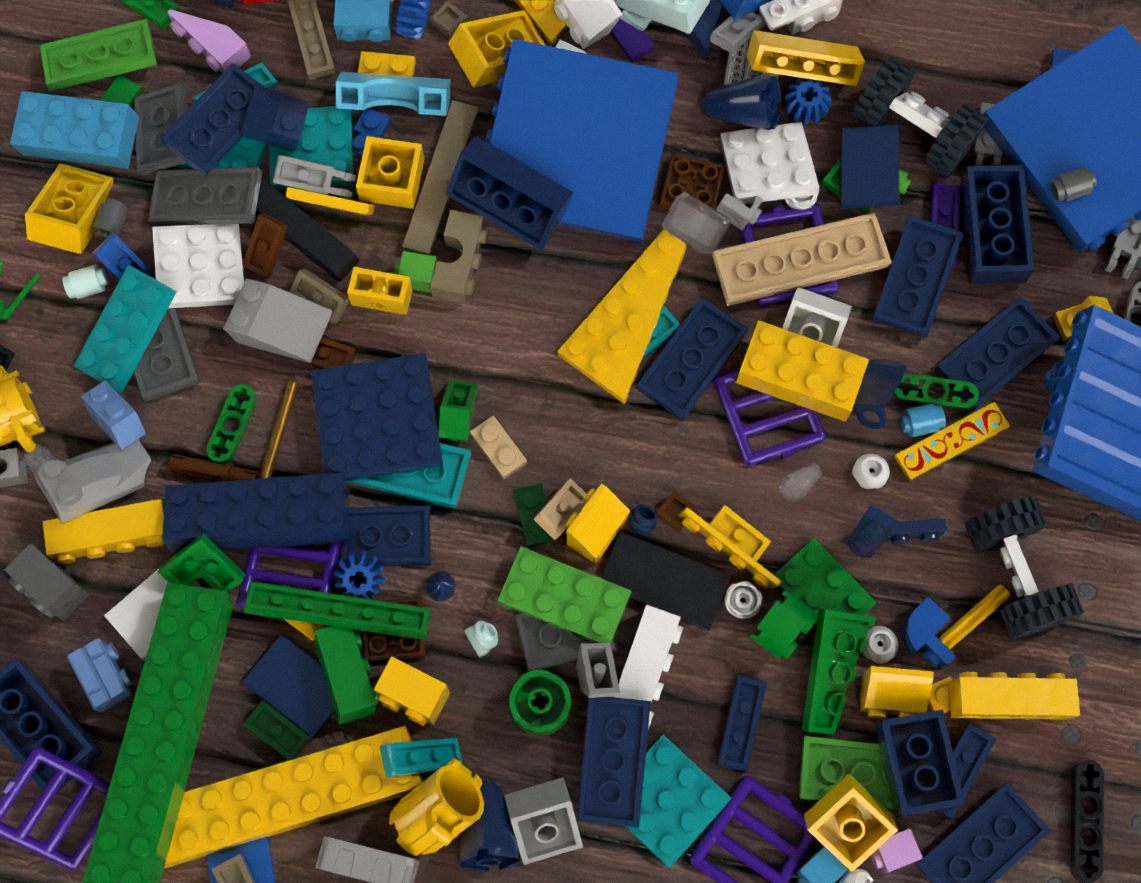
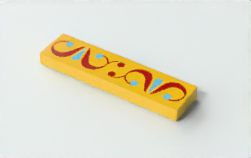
(951, 441)

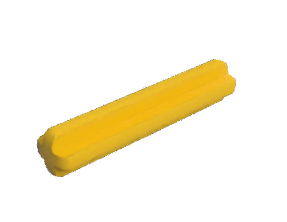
(974, 616)

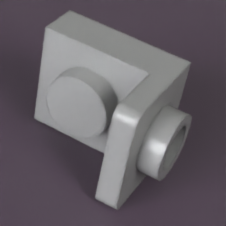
(738, 212)

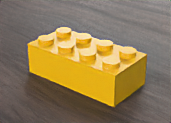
(802, 371)

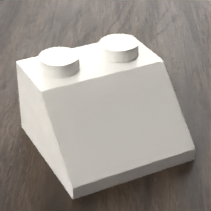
(588, 18)
(817, 317)

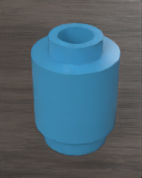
(922, 420)

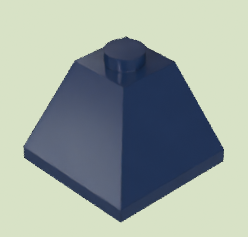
(274, 118)

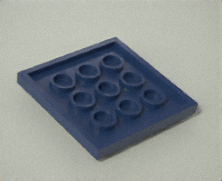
(377, 417)

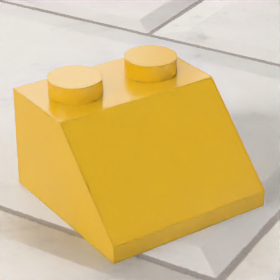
(894, 691)

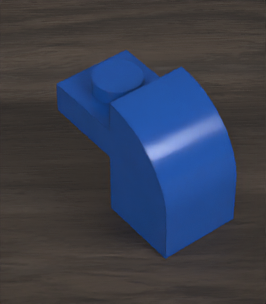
(920, 630)

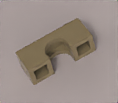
(454, 279)

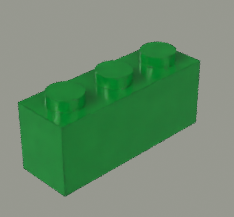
(345, 673)

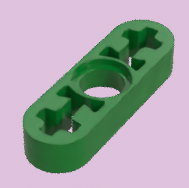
(957, 401)
(247, 408)

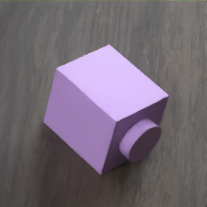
(896, 852)

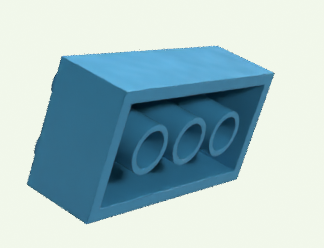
(74, 129)

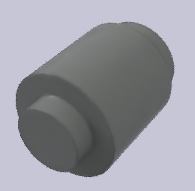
(1073, 184)
(109, 219)

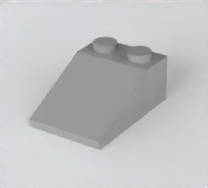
(277, 321)

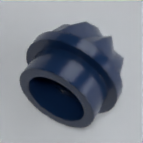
(642, 519)
(440, 586)

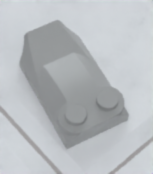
(92, 478)

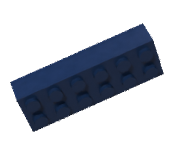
(258, 512)

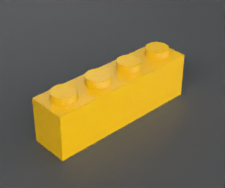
(805, 58)
(105, 531)
(1013, 697)

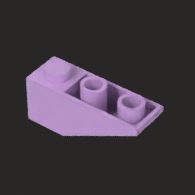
(212, 39)

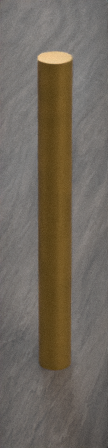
(279, 430)

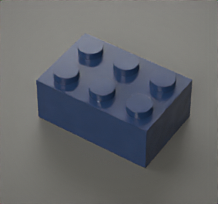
(919, 763)

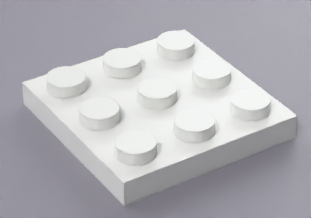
(769, 163)
(199, 263)

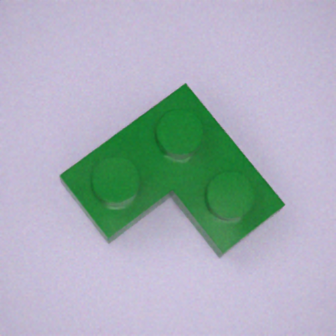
(203, 560)

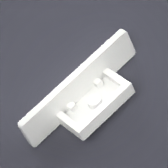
(799, 14)

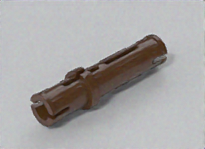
(209, 470)

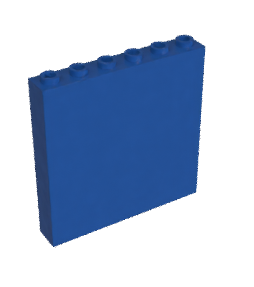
(1075, 118)
(589, 128)

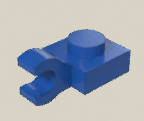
(369, 124)

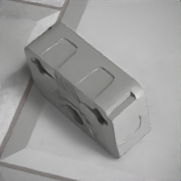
(365, 862)

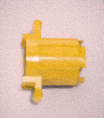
(17, 412)
(438, 809)

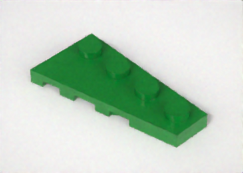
(835, 654)

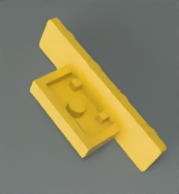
(736, 538)

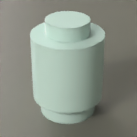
(85, 282)

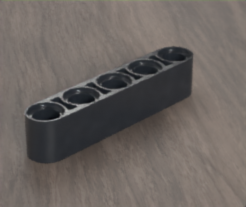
(307, 234)

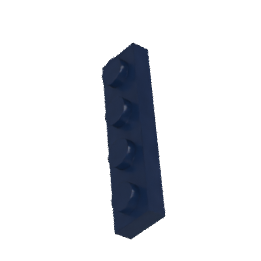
(870, 532)

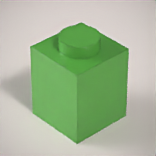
(417, 267)

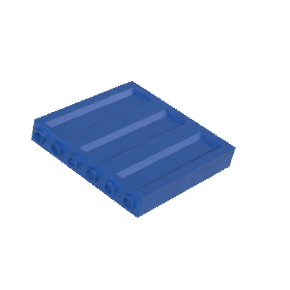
(1096, 413)

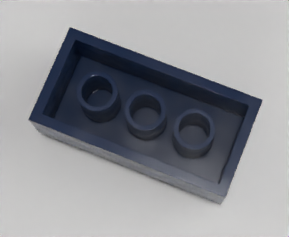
(996, 224)
(35, 719)

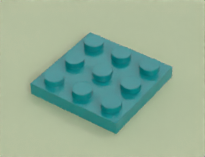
(324, 141)
(675, 802)

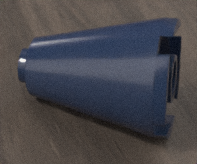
(746, 102)
(490, 838)

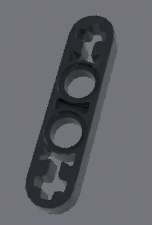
(1091, 821)

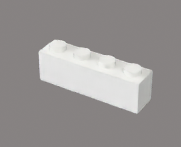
(649, 655)

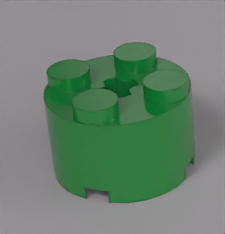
(783, 625)
(524, 694)

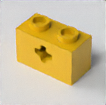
(380, 291)

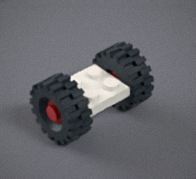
(887, 94)
(1003, 528)

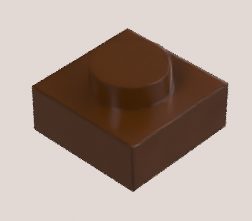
(671, 509)

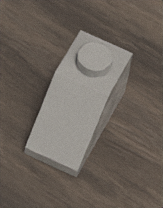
(597, 670)

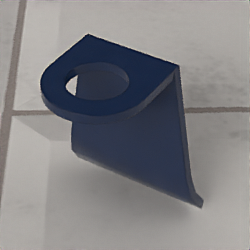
(876, 388)

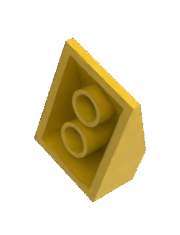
(483, 44)
(67, 208)

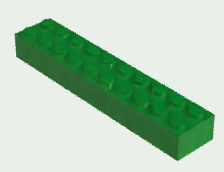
(160, 737)

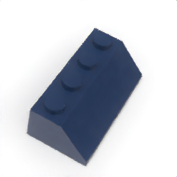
(508, 192)

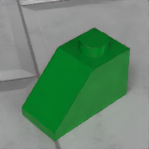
(457, 410)

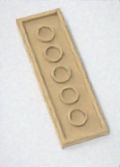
(801, 259)

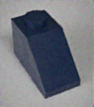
(703, 29)

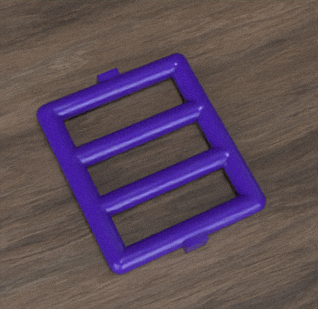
(780, 215)
(741, 432)
(322, 585)
(63, 769)
(733, 809)

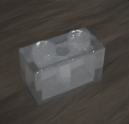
(696, 223)

